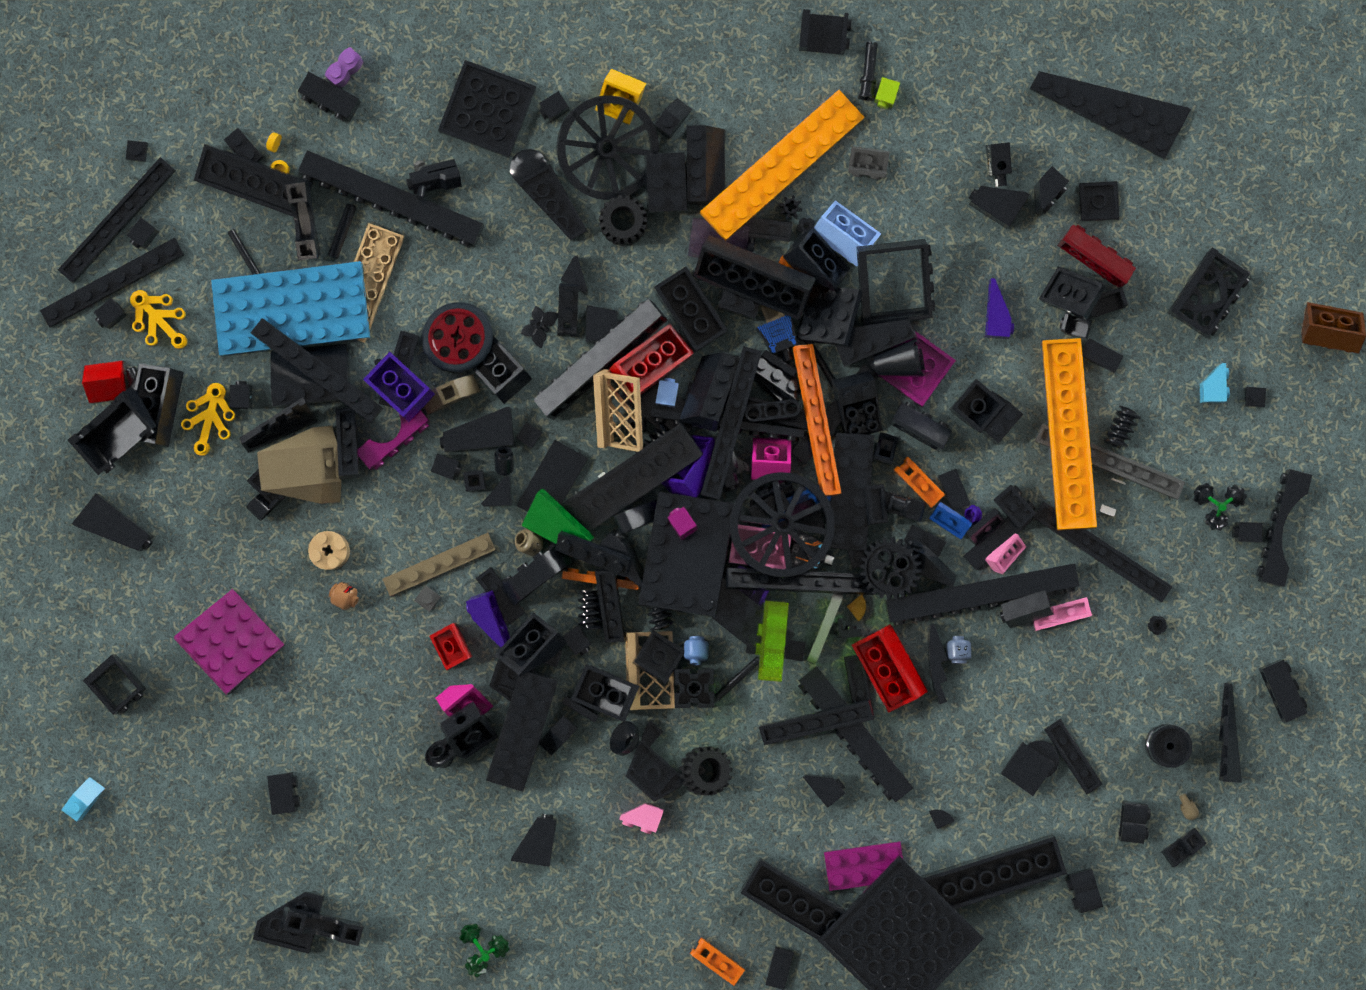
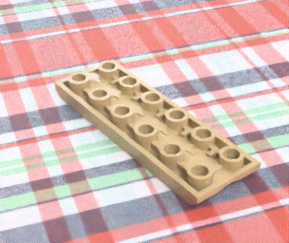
(378, 255)

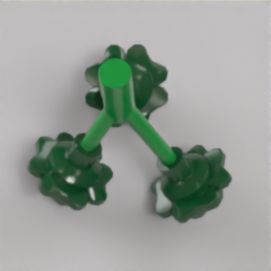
(477, 965)

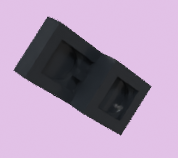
(1183, 847)

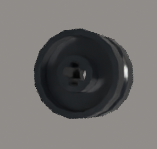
(1157, 742)

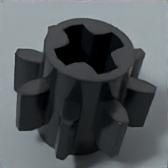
(785, 209)

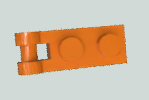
(919, 482)
(718, 962)

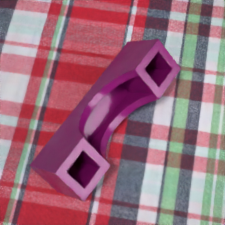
(374, 453)

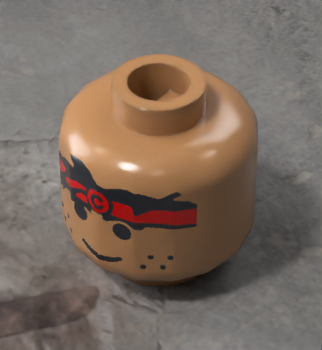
(343, 595)

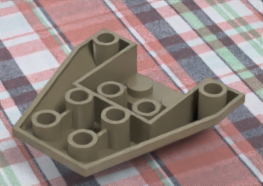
(302, 467)

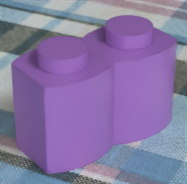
(347, 64)

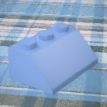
(845, 231)

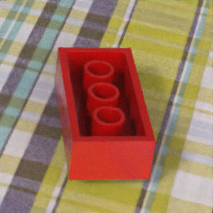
(653, 359)

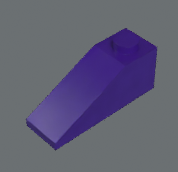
(998, 317)
(488, 616)

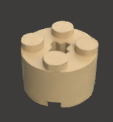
(319, 556)

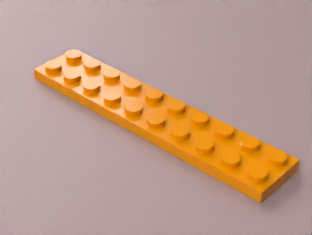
(782, 165)
(1069, 434)

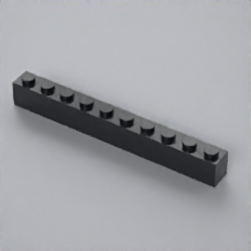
(391, 199)
(981, 593)

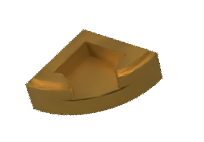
(858, 607)

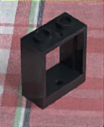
(100, 671)

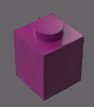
(682, 522)

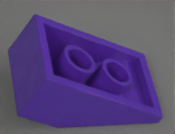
(691, 478)

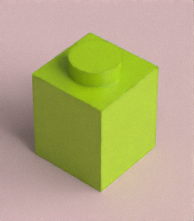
(886, 93)

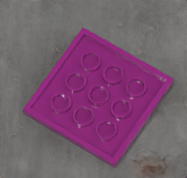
(229, 641)

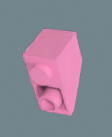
(644, 816)

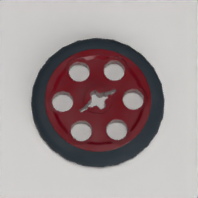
(477, 352)

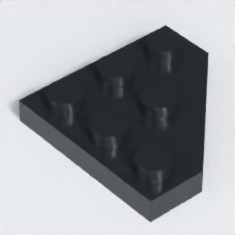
(269, 929)

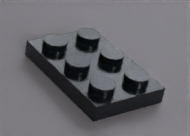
(1072, 292)

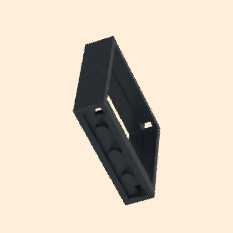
(928, 287)

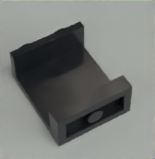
(824, 33)

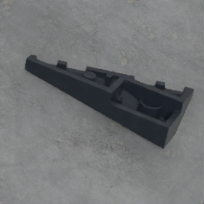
(1230, 761)

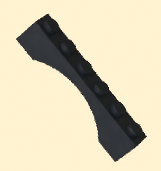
(1274, 566)

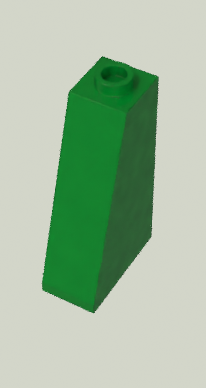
(549, 518)

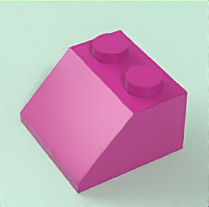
(770, 456)

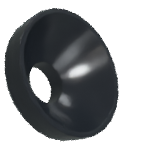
(622, 736)

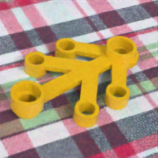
(156, 317)
(210, 416)

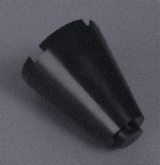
(900, 361)

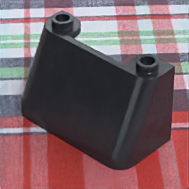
(114, 431)

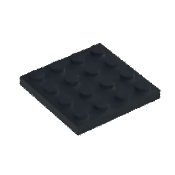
(487, 109)

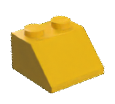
(623, 86)

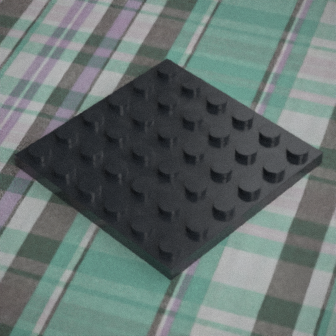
(900, 933)

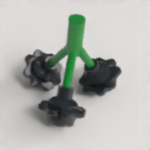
(1216, 519)

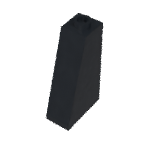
(482, 433)
(111, 523)

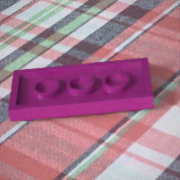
(859, 865)

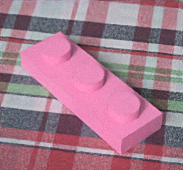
(1065, 613)

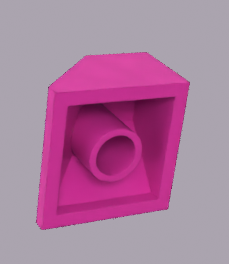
(459, 696)

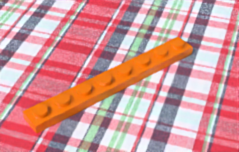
(816, 419)

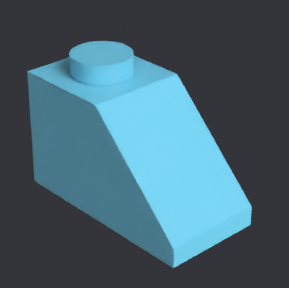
(83, 799)

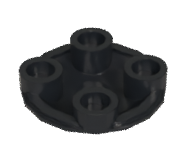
(526, 163)

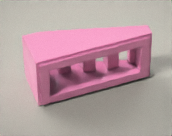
(996, 559)

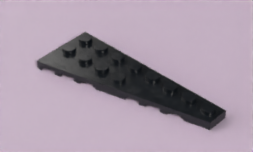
(1133, 117)

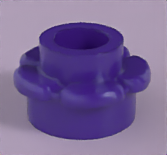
(973, 514)

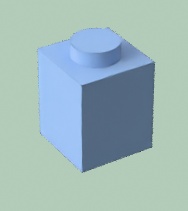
(667, 392)

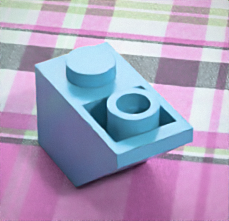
(1214, 386)

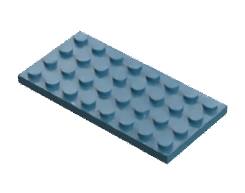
(303, 304)

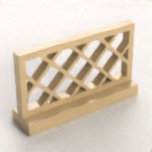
(605, 410)
(632, 673)

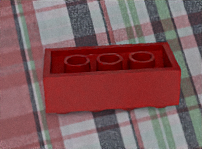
(889, 668)

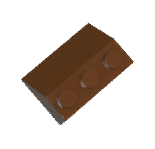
(1333, 328)

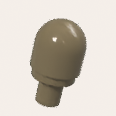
(1188, 808)

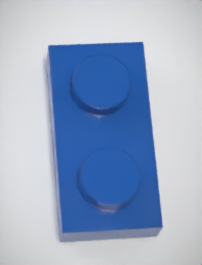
(950, 520)

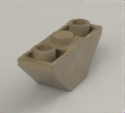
(452, 393)

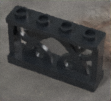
(1208, 266)

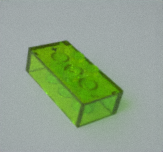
(772, 641)

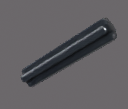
(342, 230)

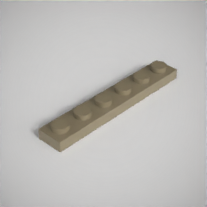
(439, 564)

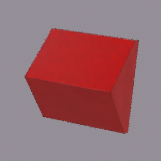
(103, 381)
(450, 646)

